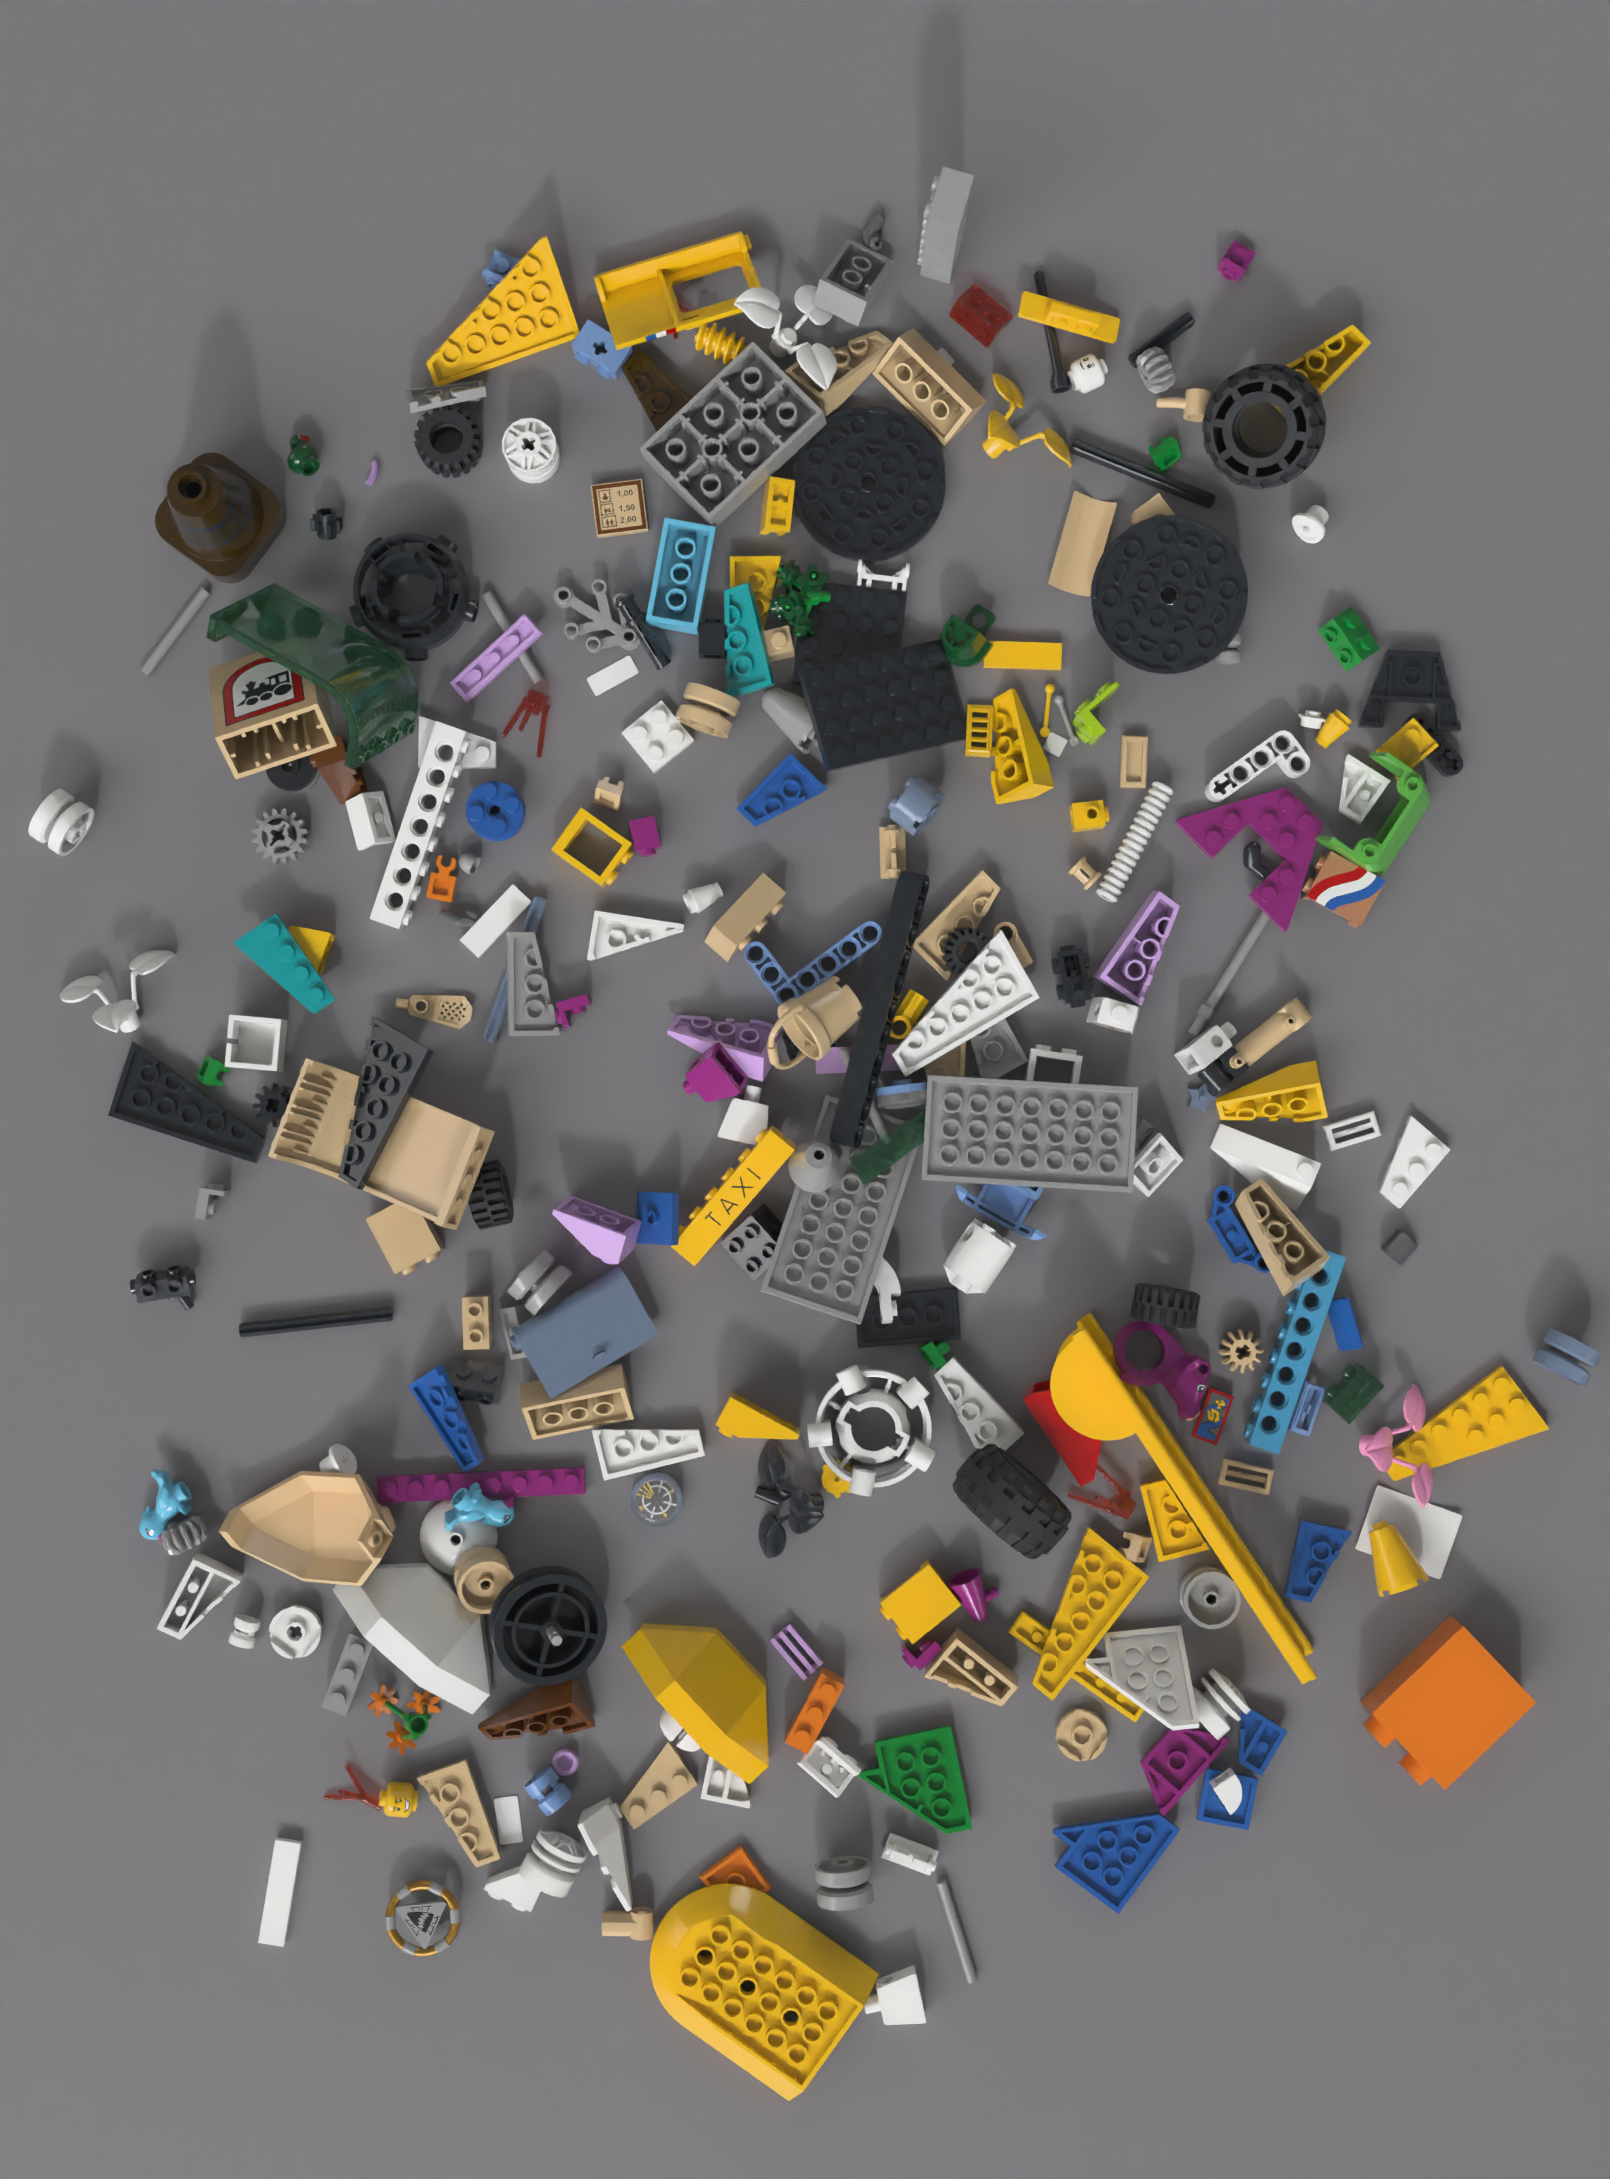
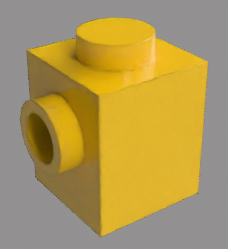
(1088, 815)

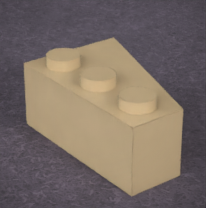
(972, 1669)

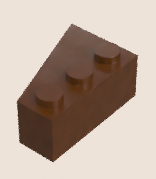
(341, 779)

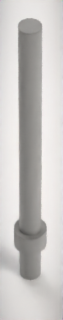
(1206, 1010)

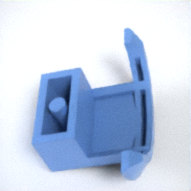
(1005, 1206)

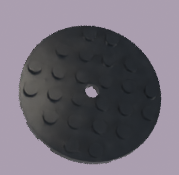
(876, 521)
(1207, 584)

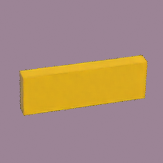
(1024, 655)

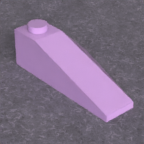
(742, 1041)

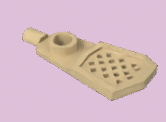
(434, 1008)

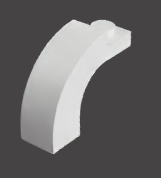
(887, 1287)

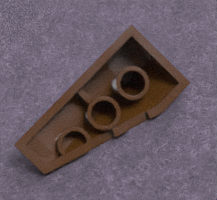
(544, 1709)

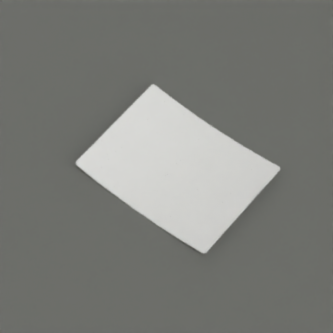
(1425, 1530)

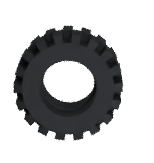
(444, 421)
(491, 1197)
(1165, 1305)

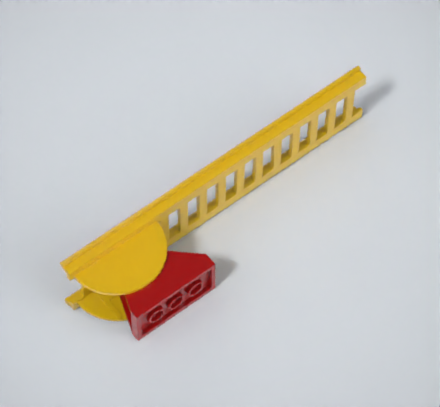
(1093, 1404)

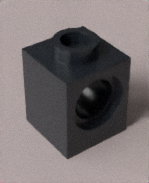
(712, 639)

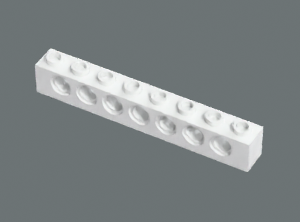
(383, 909)

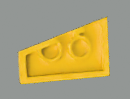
(1169, 1524)

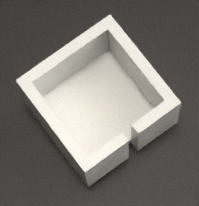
(259, 1043)

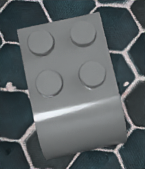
(852, 282)

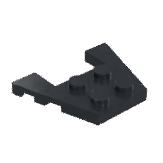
(1411, 679)

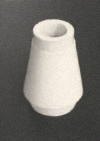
(702, 897)

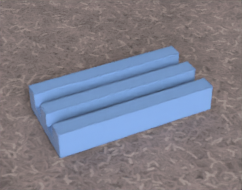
(1304, 1407)

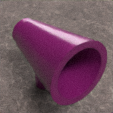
(970, 1592)

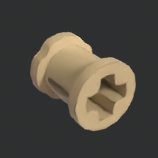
(1076, 871)

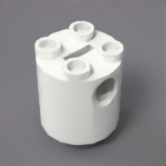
(977, 1258)

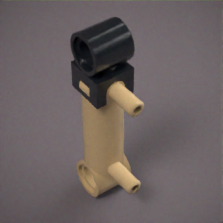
(1254, 1046)

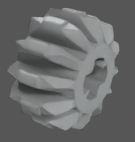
(1155, 370)
(184, 1535)

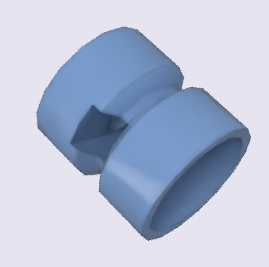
(552, 1799)

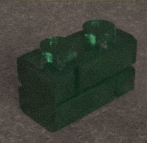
(1352, 1392)

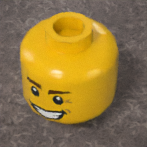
(398, 1799)

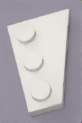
(481, 753)

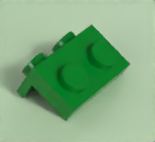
(1348, 639)

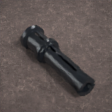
(636, 621)

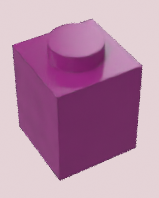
(644, 836)

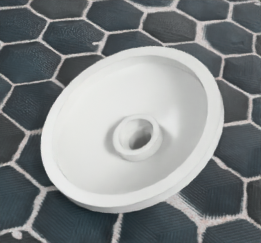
(438, 1542)

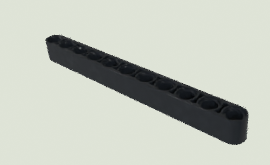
(879, 1009)

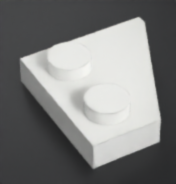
(1360, 789)
(724, 1786)

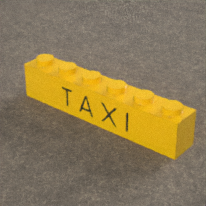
(733, 1194)

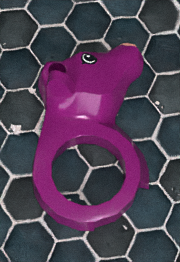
(1178, 1371)

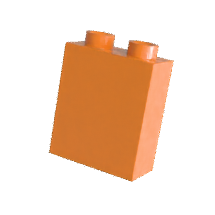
(1445, 1704)

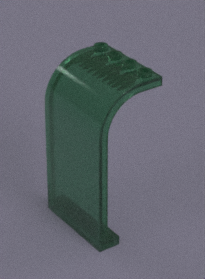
(349, 664)

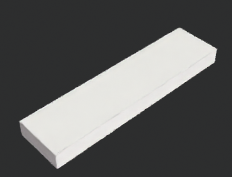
(280, 1892)

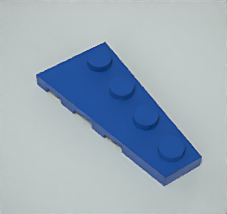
(444, 1410)

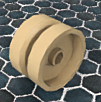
(707, 710)
(481, 1577)

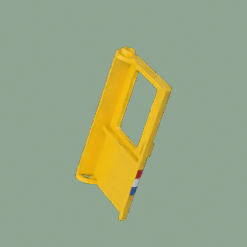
(641, 296)

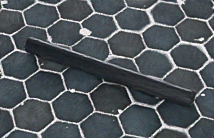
(1143, 473)
(316, 1322)

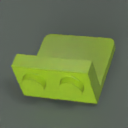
(1087, 725)

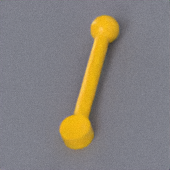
(1044, 731)

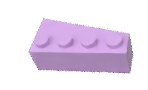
(1136, 953)

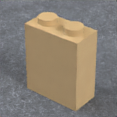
(404, 1238)

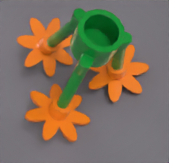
(415, 1723)

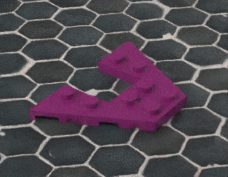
(1283, 825)

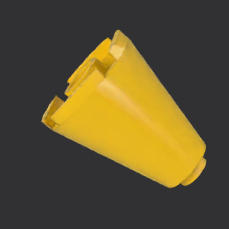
(1393, 1561)

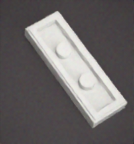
(496, 921)

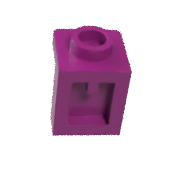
(1235, 261)
(575, 1005)
(926, 1652)

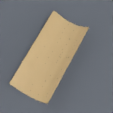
(1081, 544)

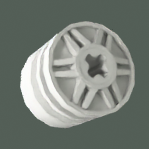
(532, 465)
(1217, 1703)
(552, 1862)

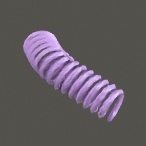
(374, 465)

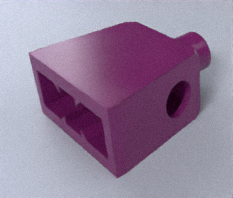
(714, 1075)

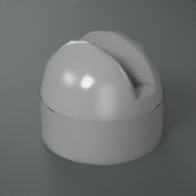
(469, 863)

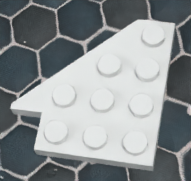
(1151, 1672)

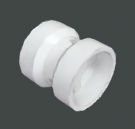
(244, 1631)

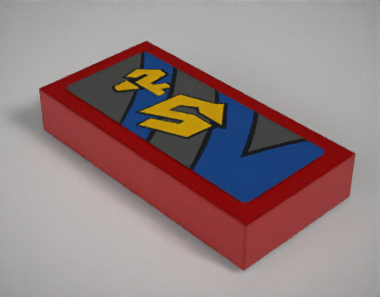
(1212, 1416)

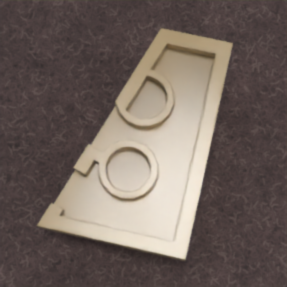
(658, 1787)

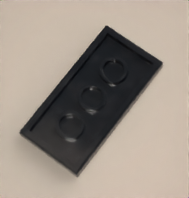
(919, 1319)

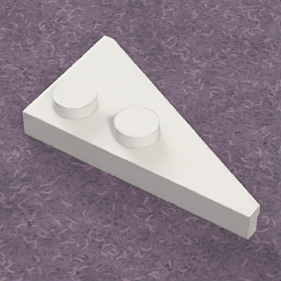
(619, 932)

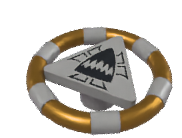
(422, 1918)

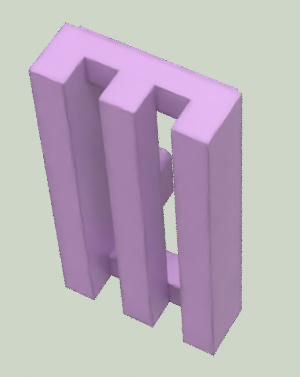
(810, 1668)

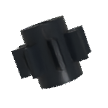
(326, 523)

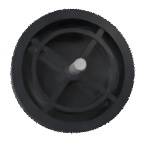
(547, 1625)

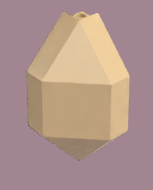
(313, 1528)

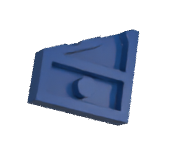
(1258, 1740)

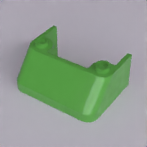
(1378, 853)

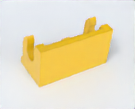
(777, 506)

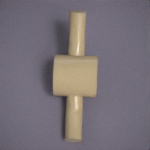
(1193, 403)

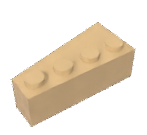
(1280, 1237)

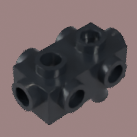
(1074, 983)
(169, 1284)

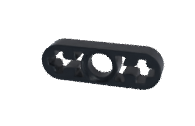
(1444, 745)

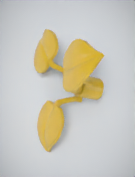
(1003, 437)

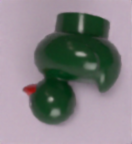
(303, 456)

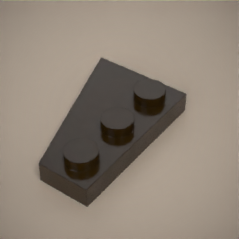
(654, 389)

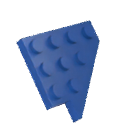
(1114, 1854)

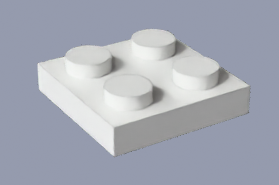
(657, 737)

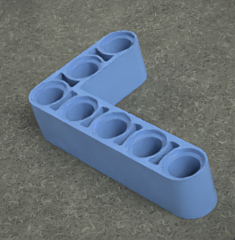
(814, 968)

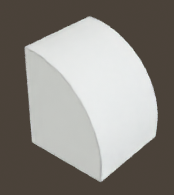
(1228, 1789)

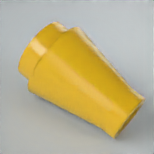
(1333, 728)

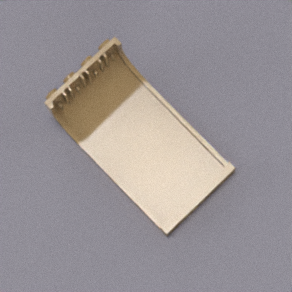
(425, 1164)

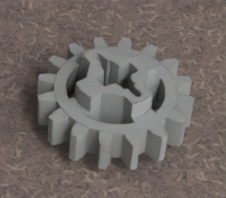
(274, 844)

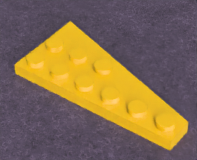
(1476, 1421)
(1093, 1599)

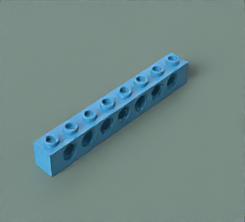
(1272, 1438)

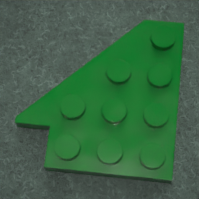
(923, 1775)

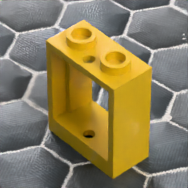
(572, 832)

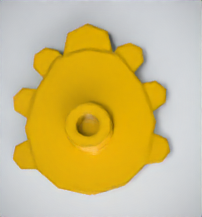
(834, 1483)

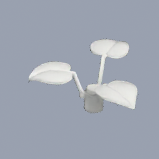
(762, 308)
(121, 1013)

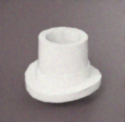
(1310, 525)
(339, 1460)

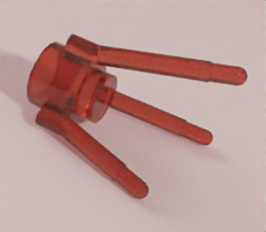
(533, 705)
(1117, 1505)

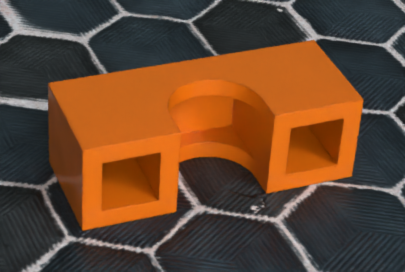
(815, 1711)

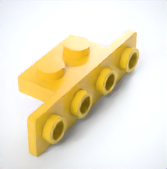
(1068, 317)

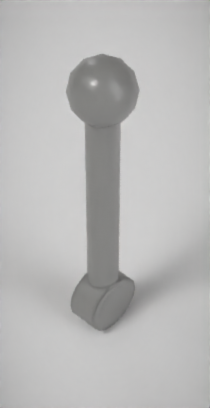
(1073, 740)

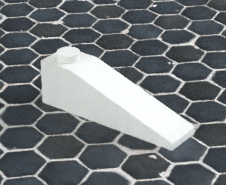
(1283, 1170)

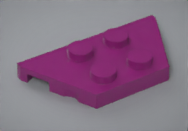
(1177, 1763)

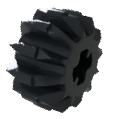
(266, 1103)

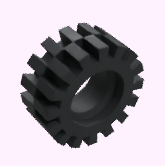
(953, 942)

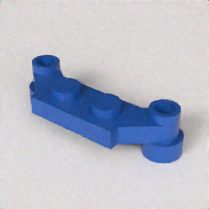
(1230, 1232)

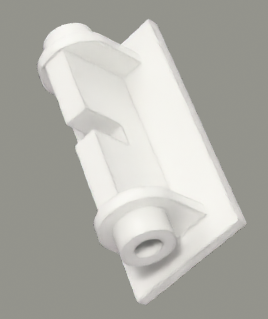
(910, 1854)

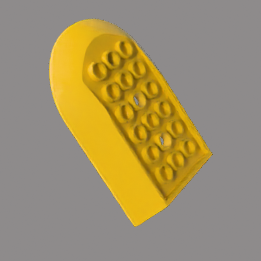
(790, 1967)

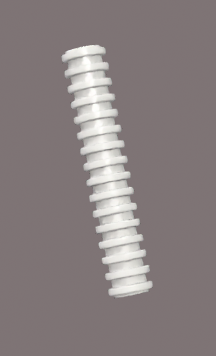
(1134, 842)

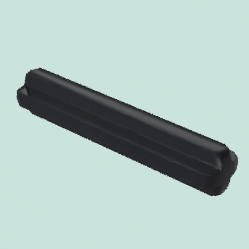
(1165, 337)

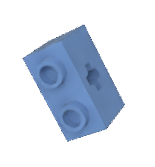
(596, 338)

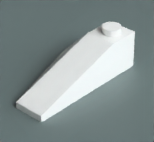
(604, 1836)

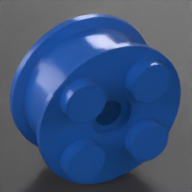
(486, 799)

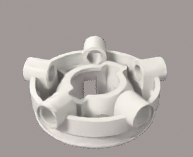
(862, 1478)

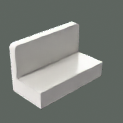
(370, 820)

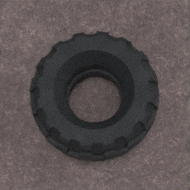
(1304, 417)
(1012, 1501)

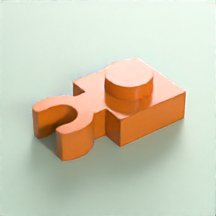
(442, 884)

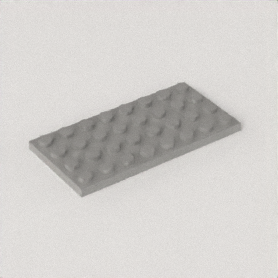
(1030, 1133)
(838, 1235)

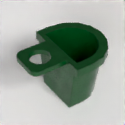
(964, 642)

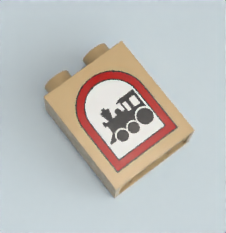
(267, 714)

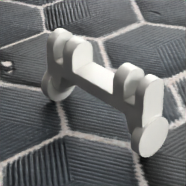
(899, 577)

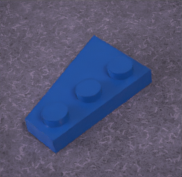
(780, 791)
(1311, 1558)

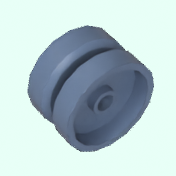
(1566, 1357)

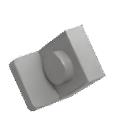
(206, 1203)

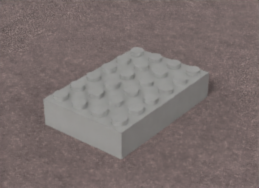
(733, 435)

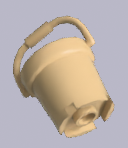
(814, 1021)

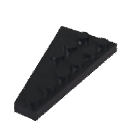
(167, 1103)

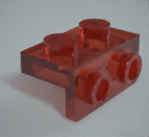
(980, 315)

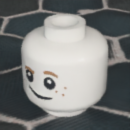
(1087, 373)

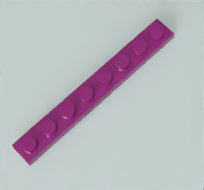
(492, 1483)

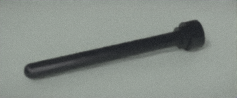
(1060, 381)

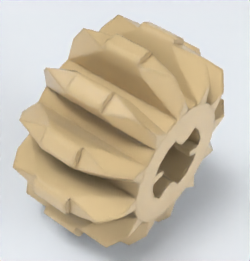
(1242, 1360)

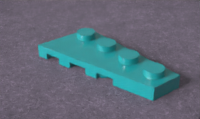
(747, 653)
(284, 960)

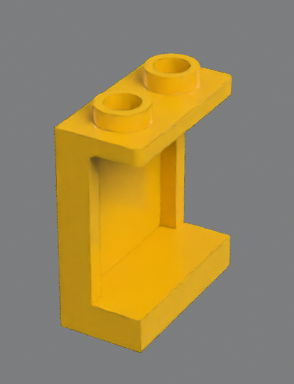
(919, 1603)

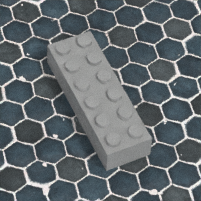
(944, 224)

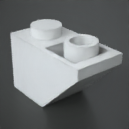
(512, 1888)

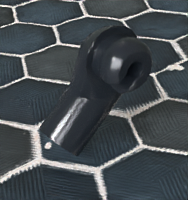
(1251, 860)
(774, 1496)

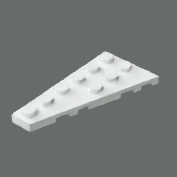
(979, 998)

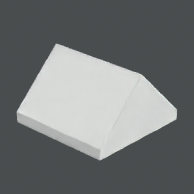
(1154, 1163)

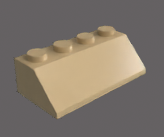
(928, 386)
(586, 1405)

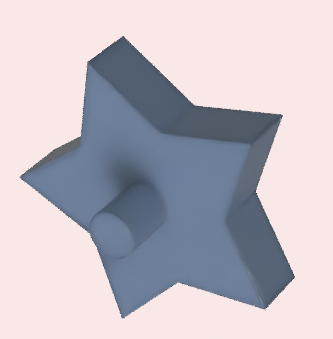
(1200, 1098)

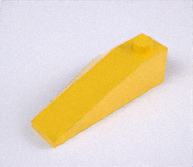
(1019, 760)
(1283, 1094)

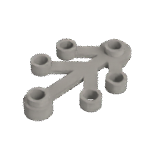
(600, 620)

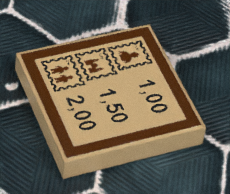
(619, 508)

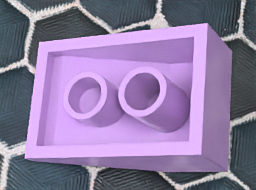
(599, 1229)

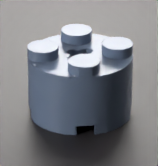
(916, 805)

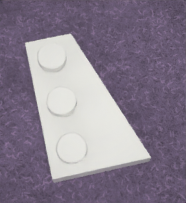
(1413, 1161)

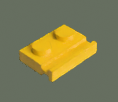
(1409, 744)

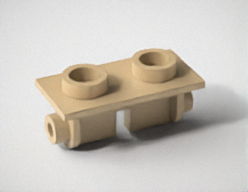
(892, 851)

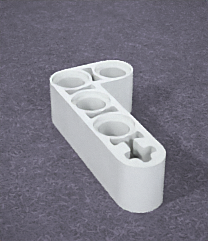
(1252, 769)

